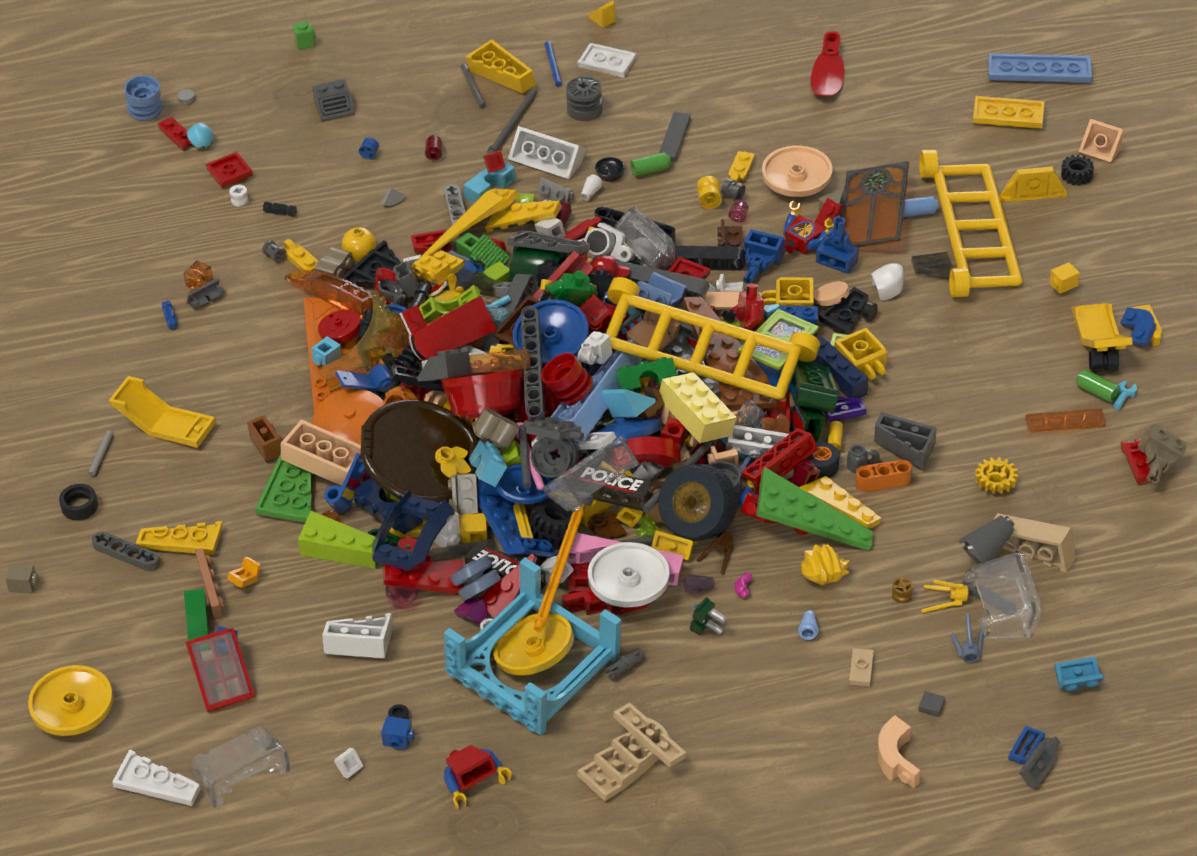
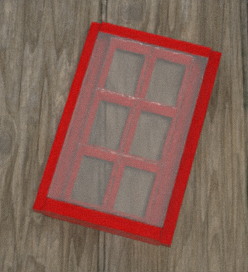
(220, 669)

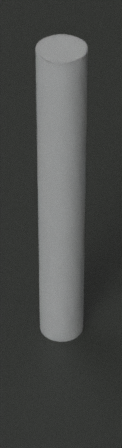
(100, 454)

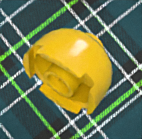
(358, 242)

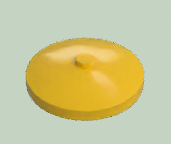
(529, 652)
(70, 700)

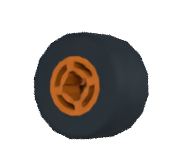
(825, 459)

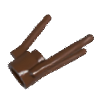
(720, 544)

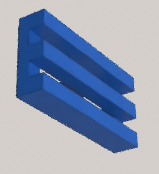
(1021, 758)

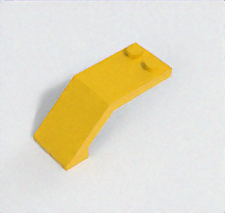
(1098, 327)
(159, 418)

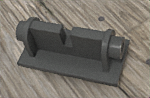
(211, 289)

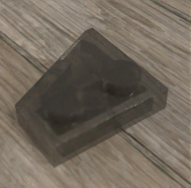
(932, 265)

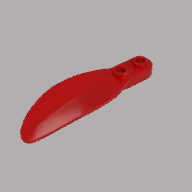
(828, 69)

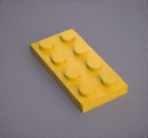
(1008, 112)

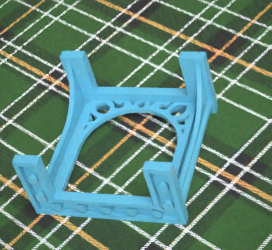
(535, 704)

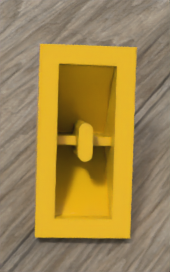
(604, 15)

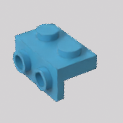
(1078, 673)

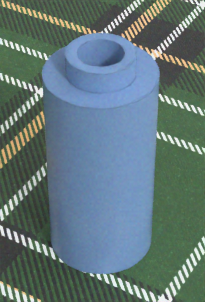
(920, 206)

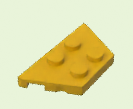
(1032, 185)

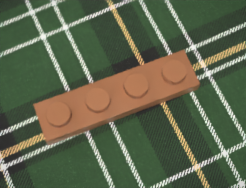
(211, 589)

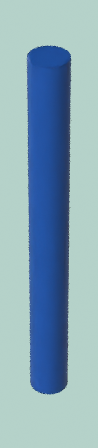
(553, 65)

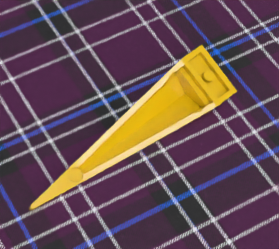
(484, 206)

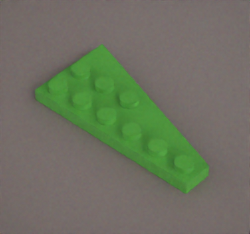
(287, 493)
(796, 508)

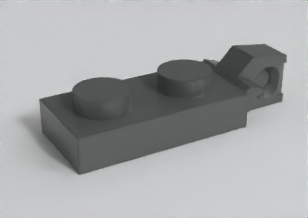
(1040, 762)

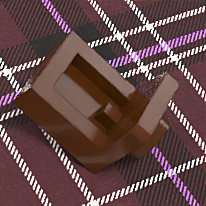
(651, 411)

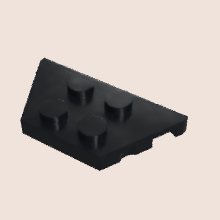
(364, 272)

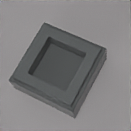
(931, 704)

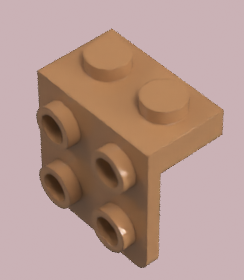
(644, 330)

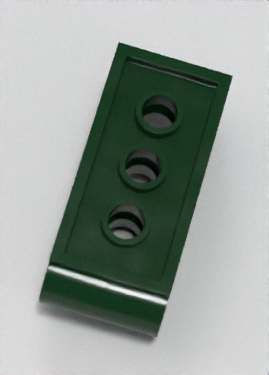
(813, 386)

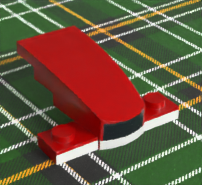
(449, 330)

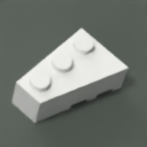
(358, 637)

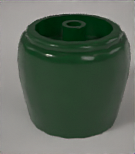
(526, 260)

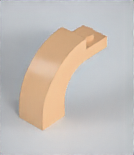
(891, 738)

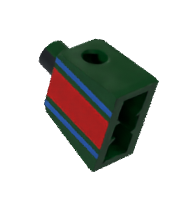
(807, 419)

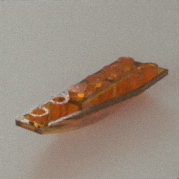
(333, 290)

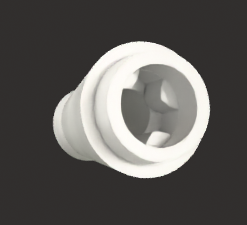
(590, 187)

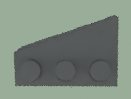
(905, 438)

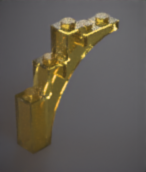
(366, 351)

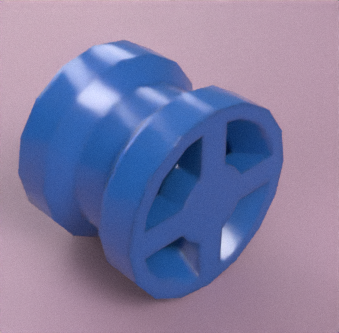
(368, 148)

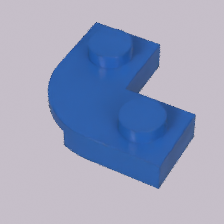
(1143, 325)

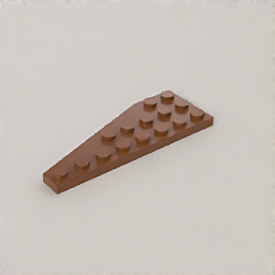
(724, 356)

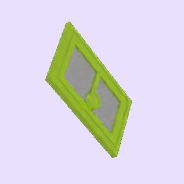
(780, 326)

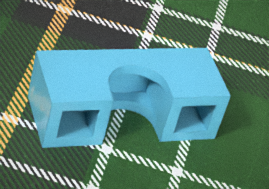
(483, 181)
(488, 462)

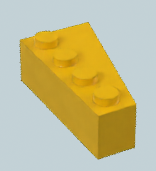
(501, 67)

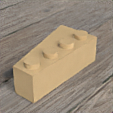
(1042, 541)

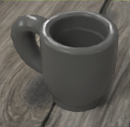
(858, 457)

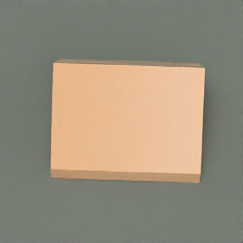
(1102, 141)

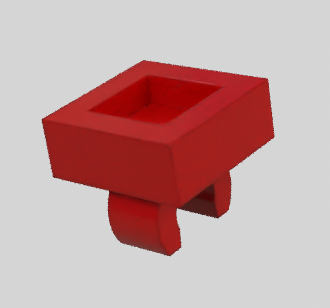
(494, 161)

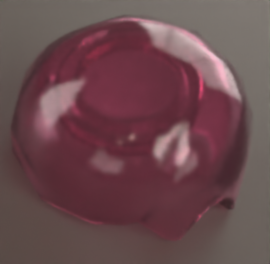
(400, 596)

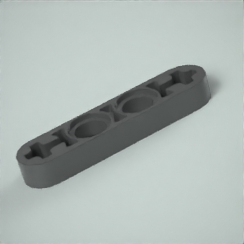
(127, 548)

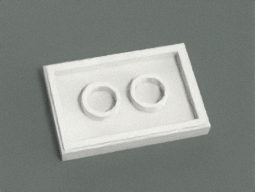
(607, 60)

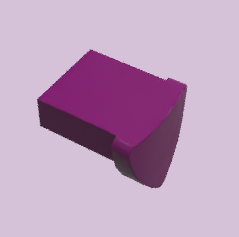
(473, 609)

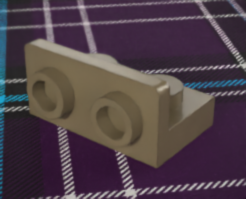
(464, 493)

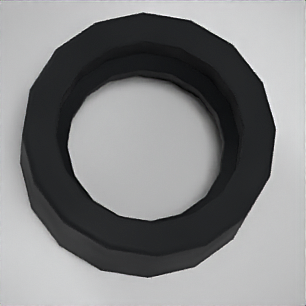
(78, 512)

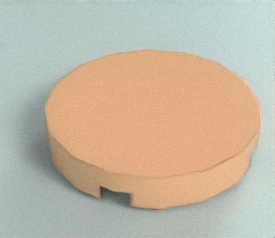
(831, 293)

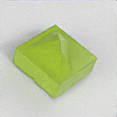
(525, 198)

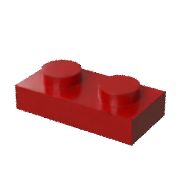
(829, 210)

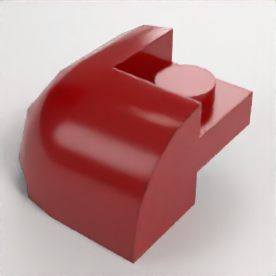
(597, 314)

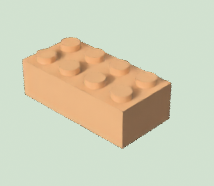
(319, 451)

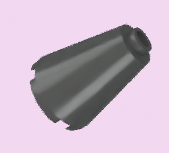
(988, 540)

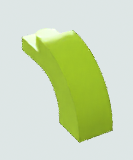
(434, 308)

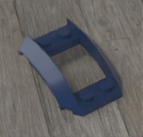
(436, 517)

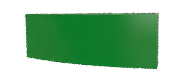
(196, 613)

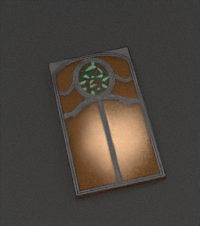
(875, 204)

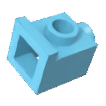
(323, 354)

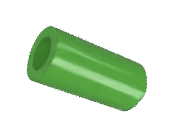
(650, 164)
(1098, 385)

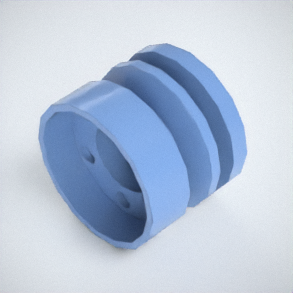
(143, 97)

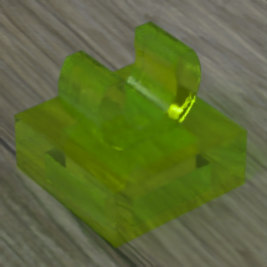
(647, 525)

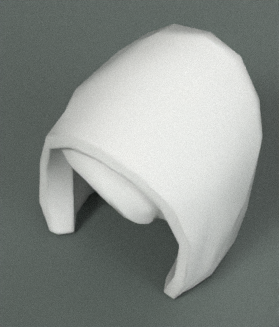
(888, 280)

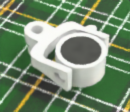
(603, 242)

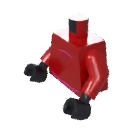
(748, 310)

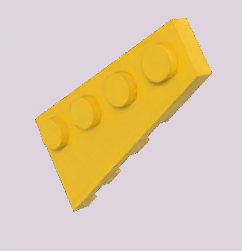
(523, 213)
(839, 499)

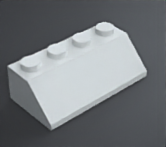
(546, 153)

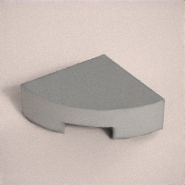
(392, 197)

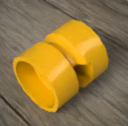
(709, 192)

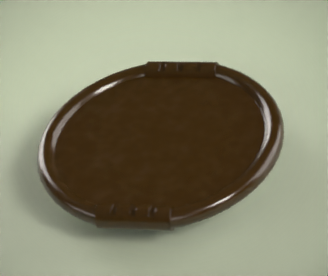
(402, 445)

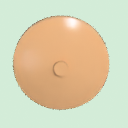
(797, 171)

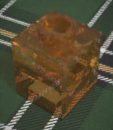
(197, 275)

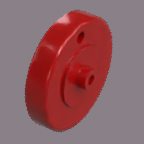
(340, 326)

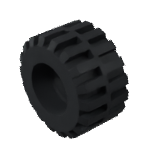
(549, 522)

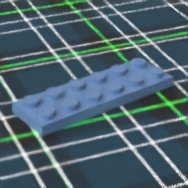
(1039, 68)

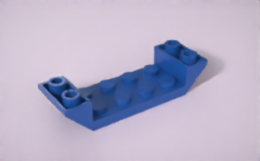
(503, 522)

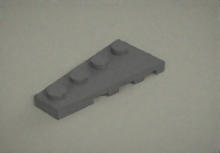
(548, 242)

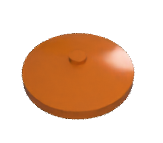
(346, 412)

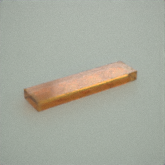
(499, 361)
(1065, 420)

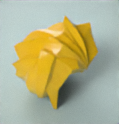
(823, 565)

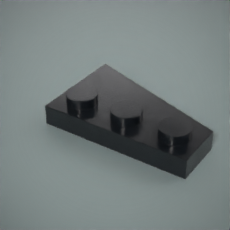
(846, 313)

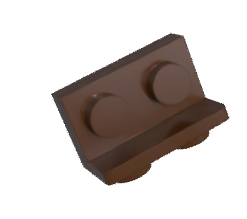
(729, 235)

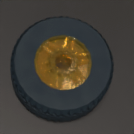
(697, 501)

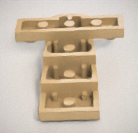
(630, 754)

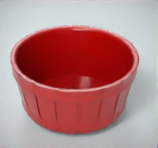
(493, 390)

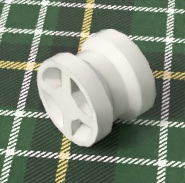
(238, 195)

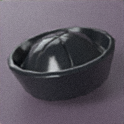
(610, 168)

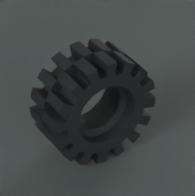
(1070, 170)

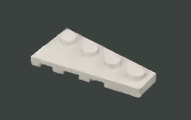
(147, 778)

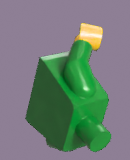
(570, 288)

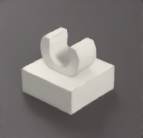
(348, 763)

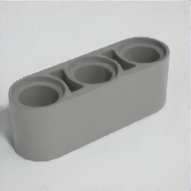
(649, 471)

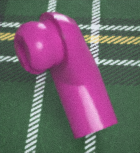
(741, 584)

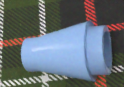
(808, 627)

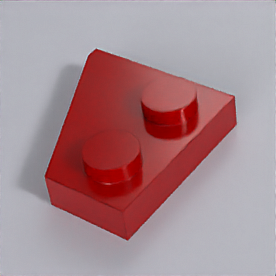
(424, 241)

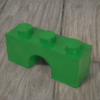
(630, 377)

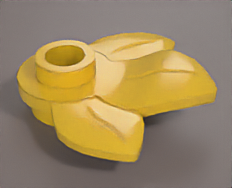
(454, 461)

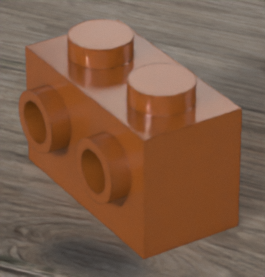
(265, 438)

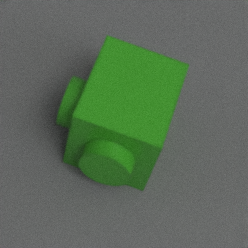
(304, 35)

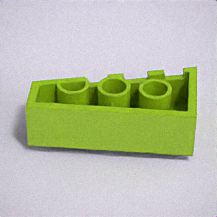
(335, 542)

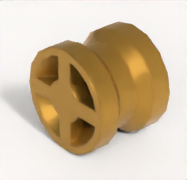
(902, 590)

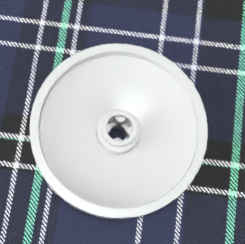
(628, 574)

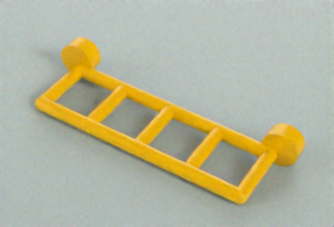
(960, 278)
(800, 347)

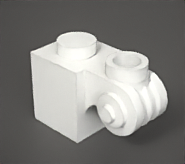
(595, 349)

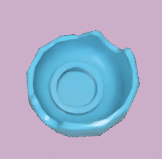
(200, 135)

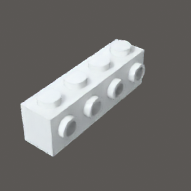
(753, 441)

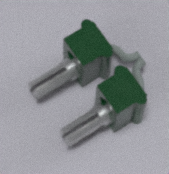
(703, 616)

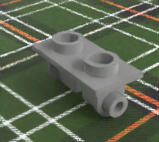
(554, 191)

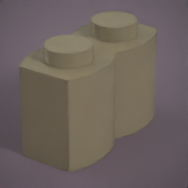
(335, 262)
(495, 427)

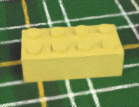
(697, 407)

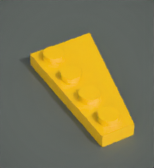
(182, 538)

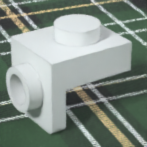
(728, 287)

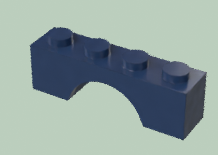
(850, 378)
(373, 499)

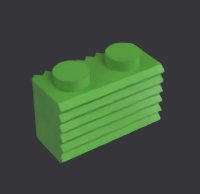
(488, 252)

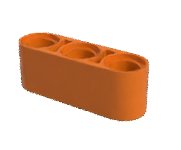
(883, 475)

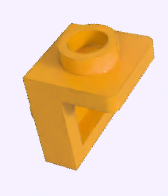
(246, 574)

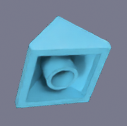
(626, 402)

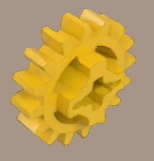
(996, 475)

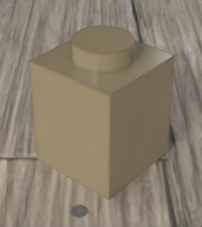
(21, 578)

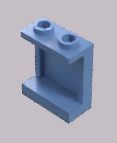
(662, 290)

